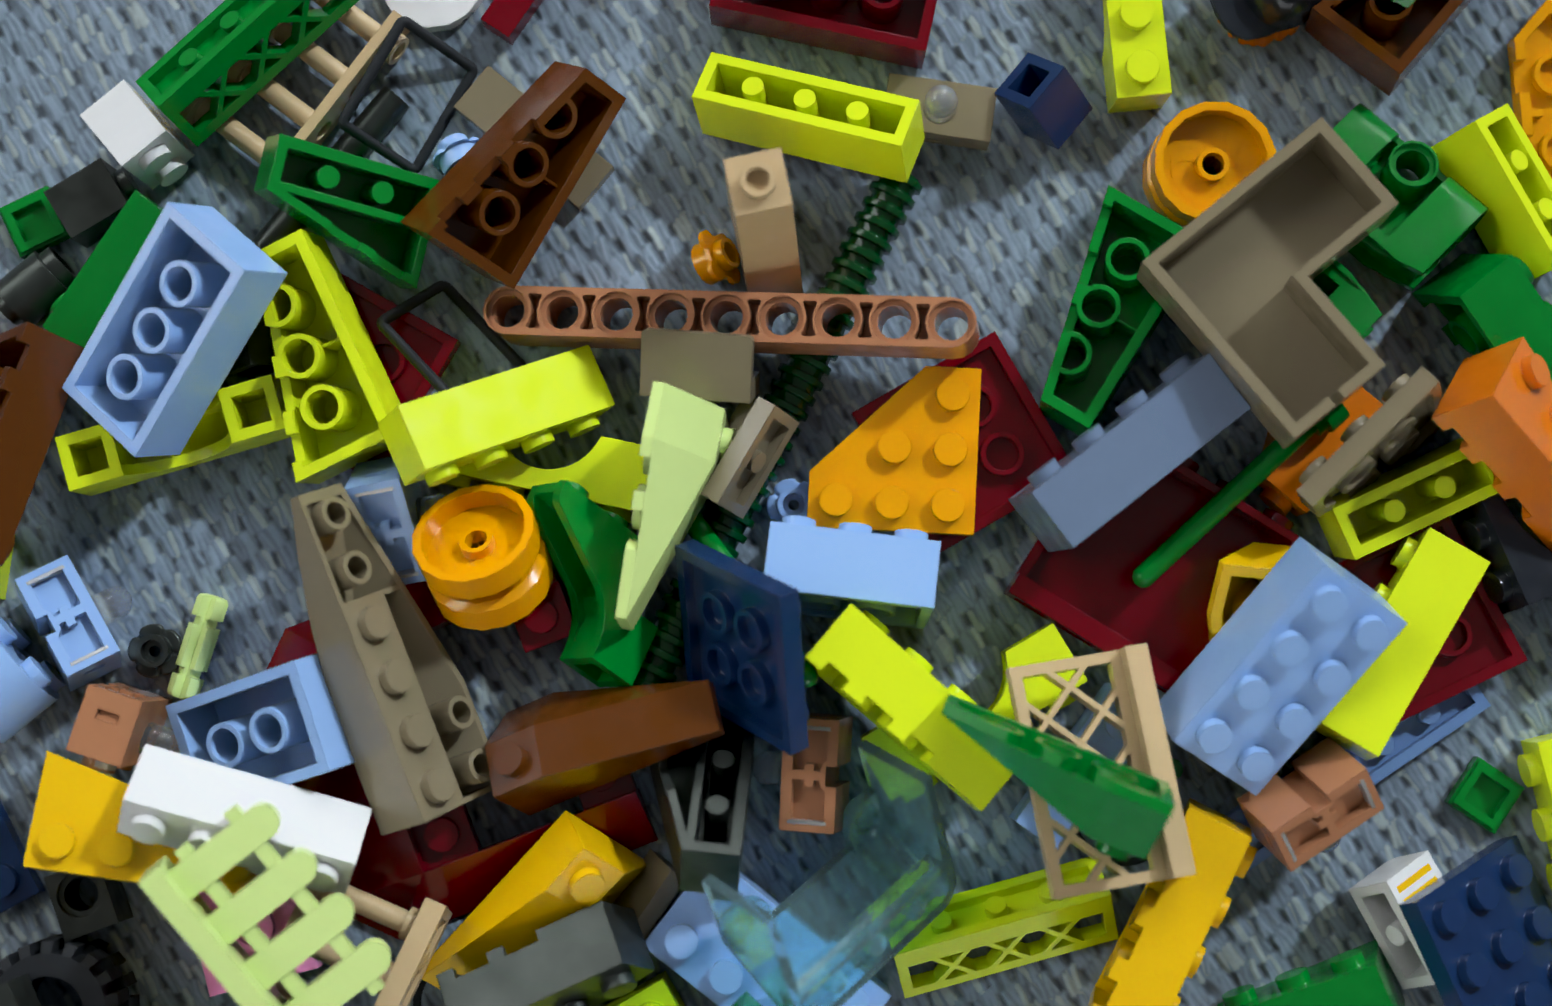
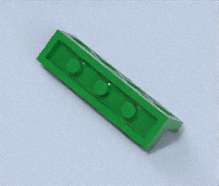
(229, 34)

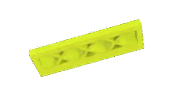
(999, 918)

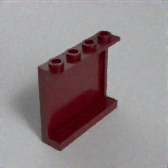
(1092, 585)

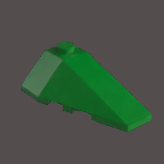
(1096, 794)

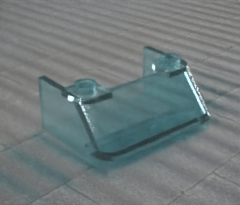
(858, 904)

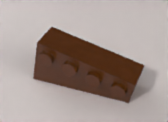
(1380, 35)
(518, 174)
(31, 404)

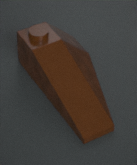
(594, 737)

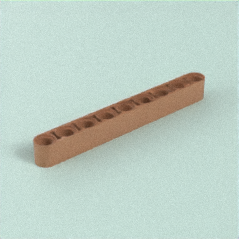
(759, 312)

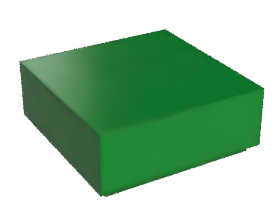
(33, 223)
(1484, 794)

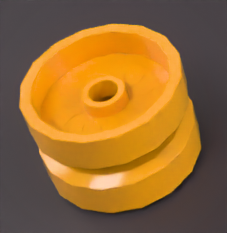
(1208, 132)
(483, 557)

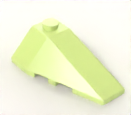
(680, 450)

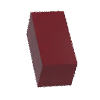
(509, 17)

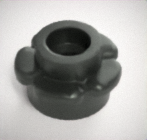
(140, 650)

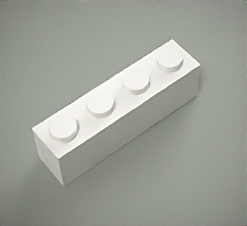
(185, 799)

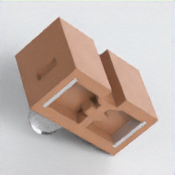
(117, 724)
(809, 780)
(1312, 804)

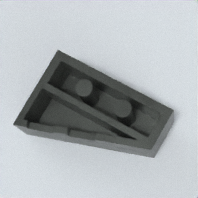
(706, 806)
(573, 963)

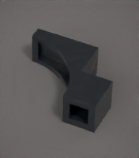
(1519, 564)

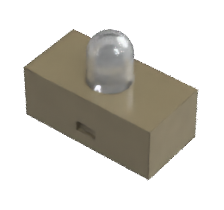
(950, 110)

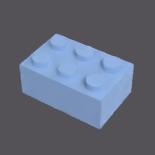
(856, 567)
(266, 724)

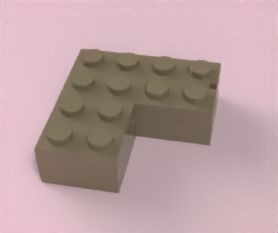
(1246, 286)

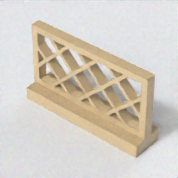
(1144, 748)

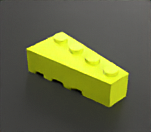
(325, 363)
(905, 703)

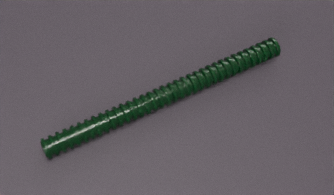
(795, 391)

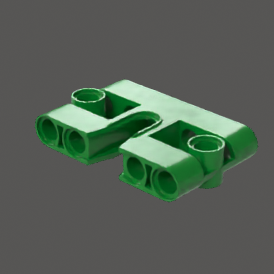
(1419, 232)

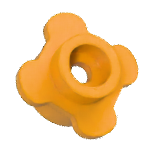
(715, 258)

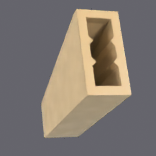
(763, 221)

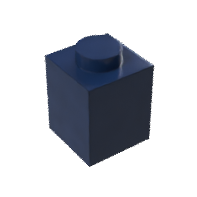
(1043, 100)

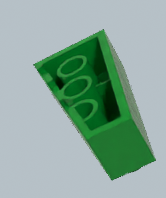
(1490, 303)
(1108, 314)

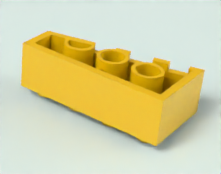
(78, 827)
(1174, 916)

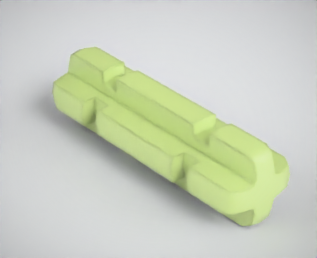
(197, 646)

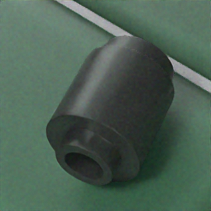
(34, 286)

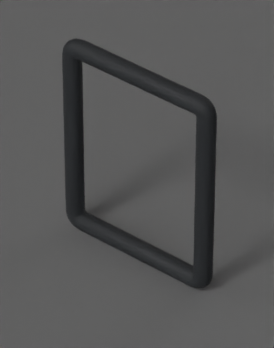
(371, 73)
(421, 297)

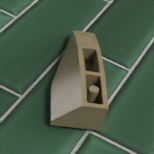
(385, 670)

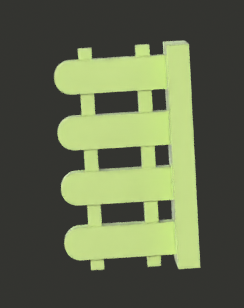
(216, 931)

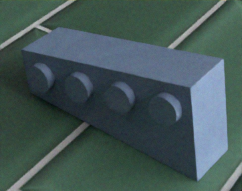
(1129, 454)

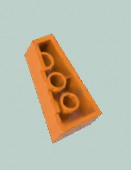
(1505, 416)

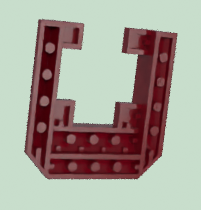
(444, 854)

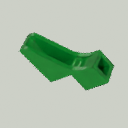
(589, 556)

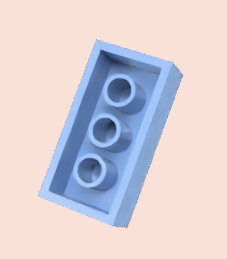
(173, 330)
(1278, 666)
(693, 948)

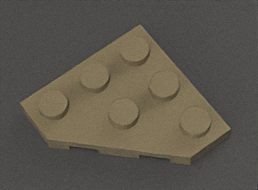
(1386, 437)

